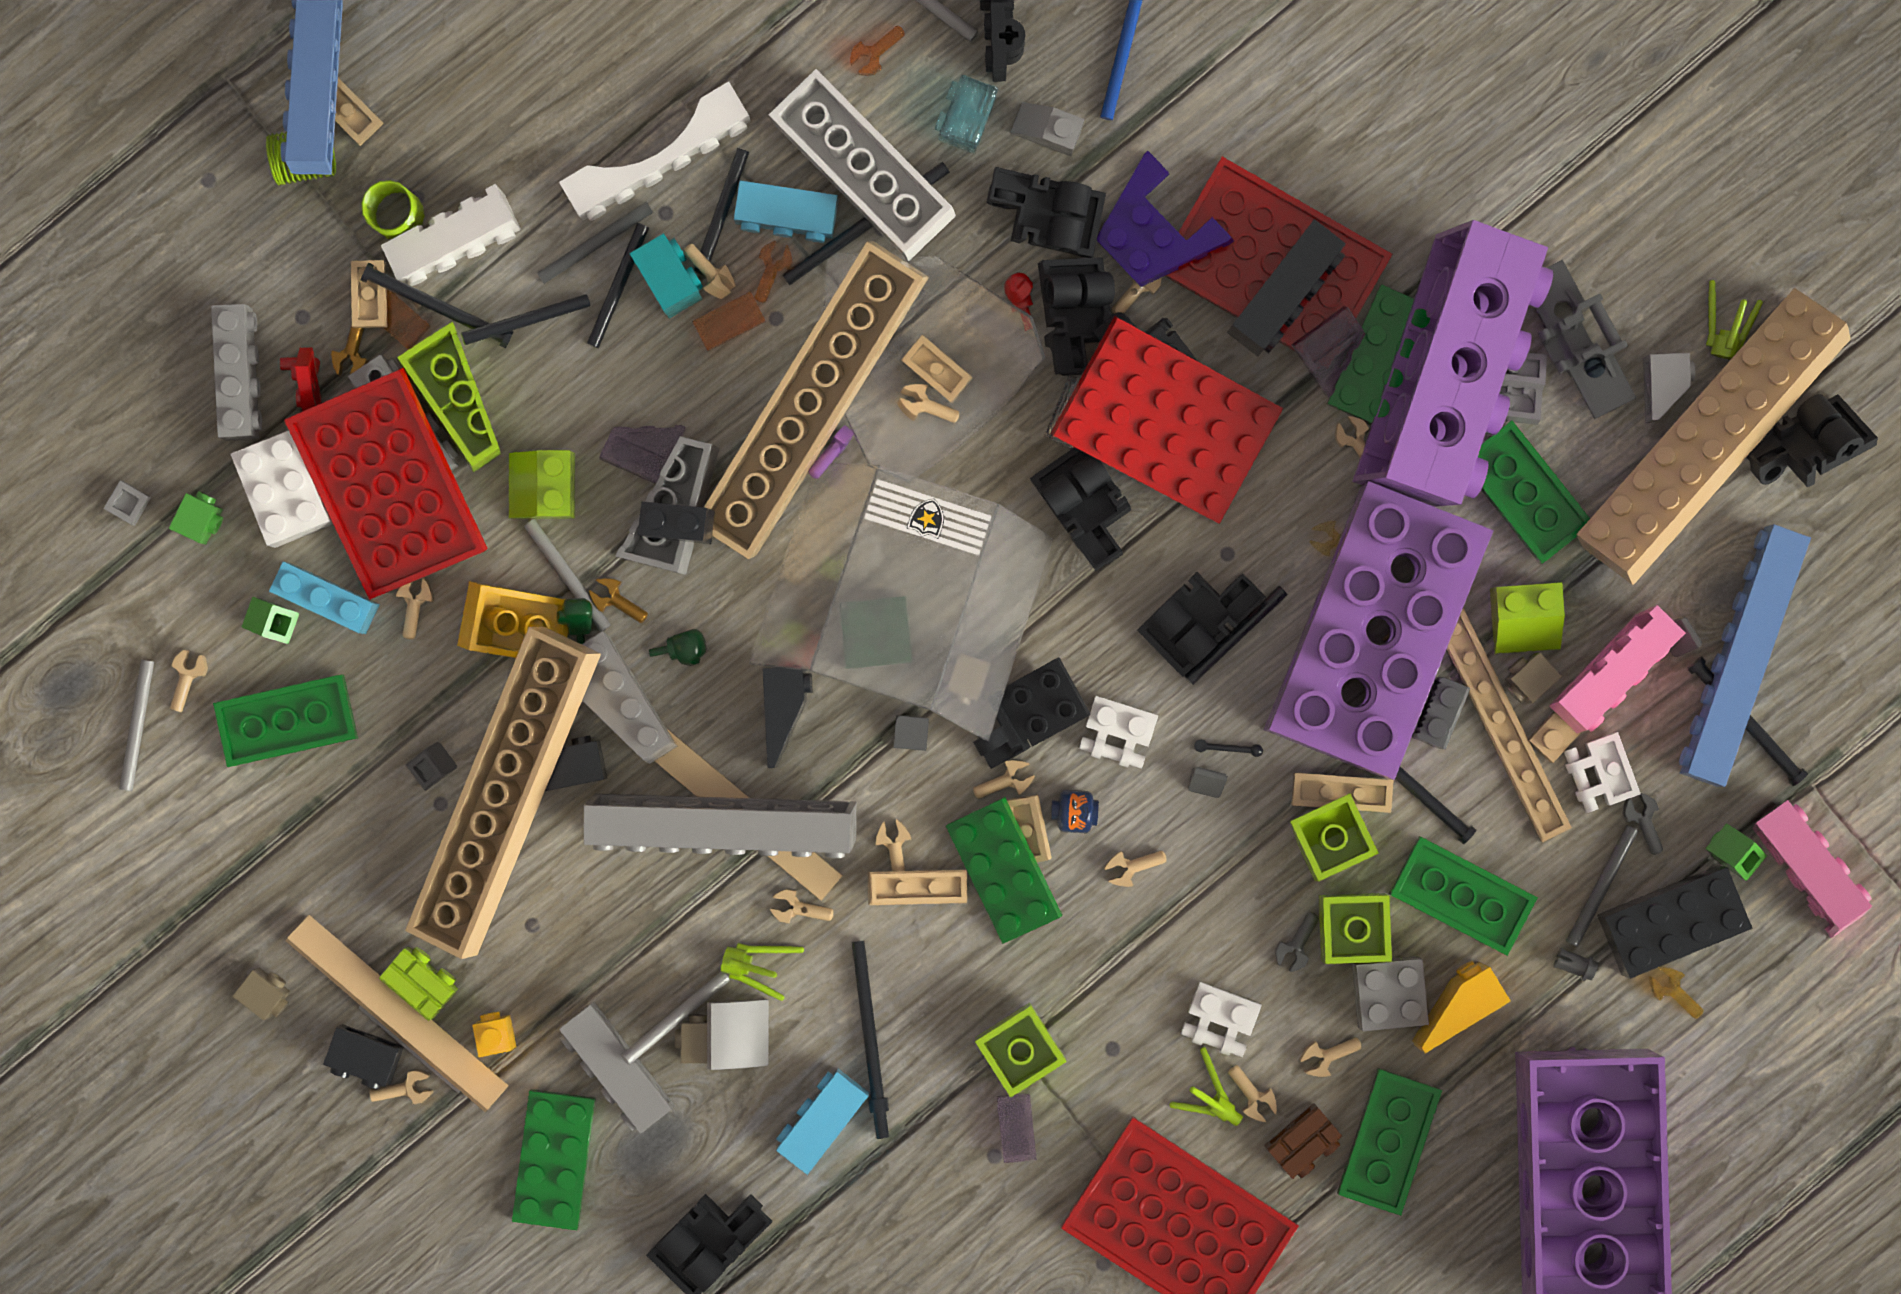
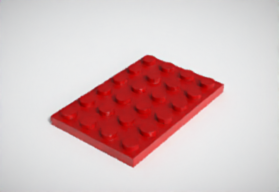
(1264, 230)
(1166, 420)
(386, 484)
(1176, 1219)

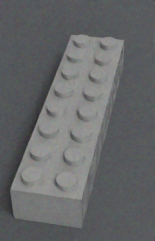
(720, 824)

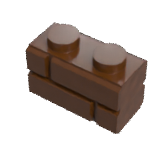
(1304, 1142)

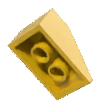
(499, 618)
(1462, 1003)

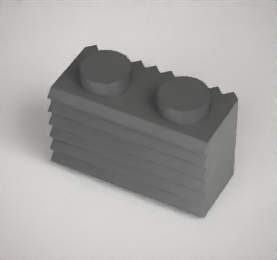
(1441, 712)

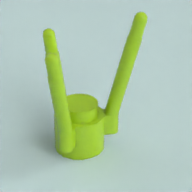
(1728, 342)
(737, 963)

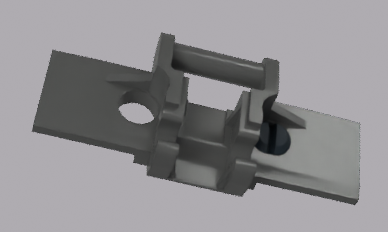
(1572, 350)

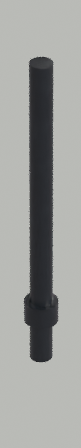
(848, 236)
(878, 1103)

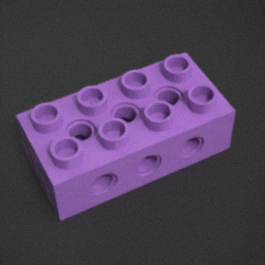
(1451, 384)
(1420, 623)
(1622, 1149)

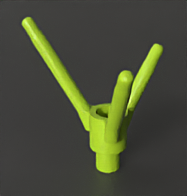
(1218, 1105)

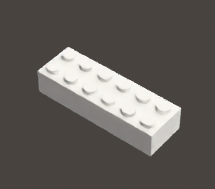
(862, 165)

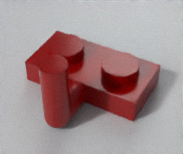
(305, 371)

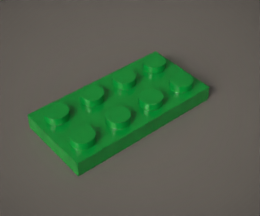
(1363, 382)
(1529, 494)
(285, 720)
(1004, 870)
(1463, 895)
(1389, 1141)
(553, 1159)

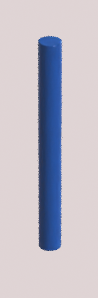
(1121, 59)

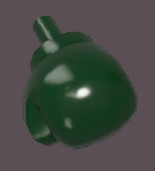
(577, 616)
(685, 646)

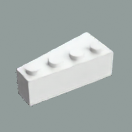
(452, 237)

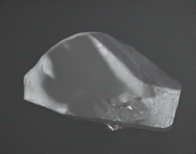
(972, 327)

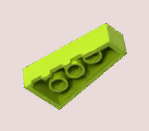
(448, 387)

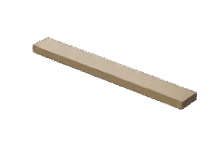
(1506, 731)
(706, 781)
(395, 1014)

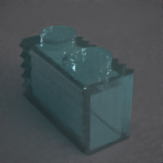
(967, 113)

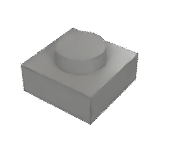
(127, 502)

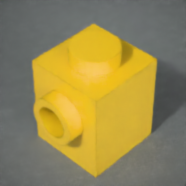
(494, 1034)

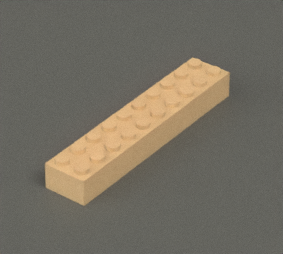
(812, 397)
(1714, 435)
(502, 792)

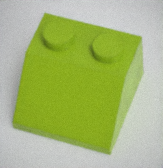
(542, 484)
(1527, 617)
(1333, 838)

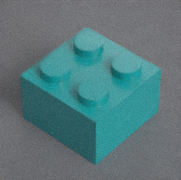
(663, 270)

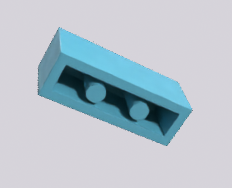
(786, 211)
(324, 597)
(821, 1120)

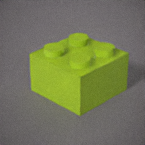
(1355, 928)
(1020, 1049)

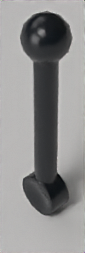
(1201, 746)

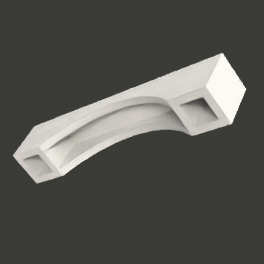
(715, 117)

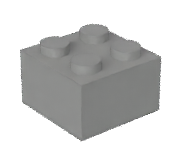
(1390, 994)

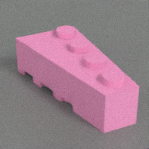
(1617, 669)
(1812, 867)

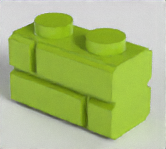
(419, 982)

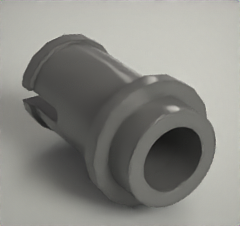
(1576, 964)

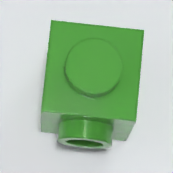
(197, 517)
(270, 620)
(1736, 851)

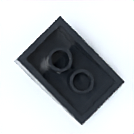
(783, 703)

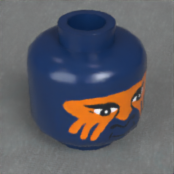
(1075, 811)

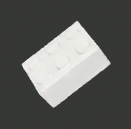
(280, 490)

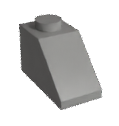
(1048, 127)
(1665, 382)

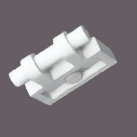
(1122, 722)
(1611, 769)
(1224, 1009)

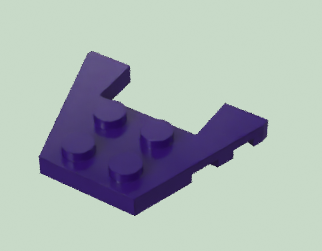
(1144, 239)

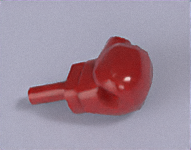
(1018, 289)

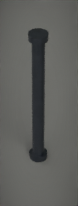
(429, 302)
(1757, 732)
(1435, 806)

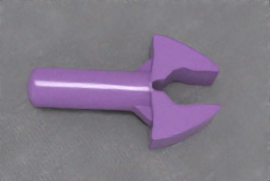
(834, 449)

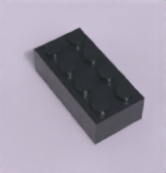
(1288, 285)
(1674, 921)

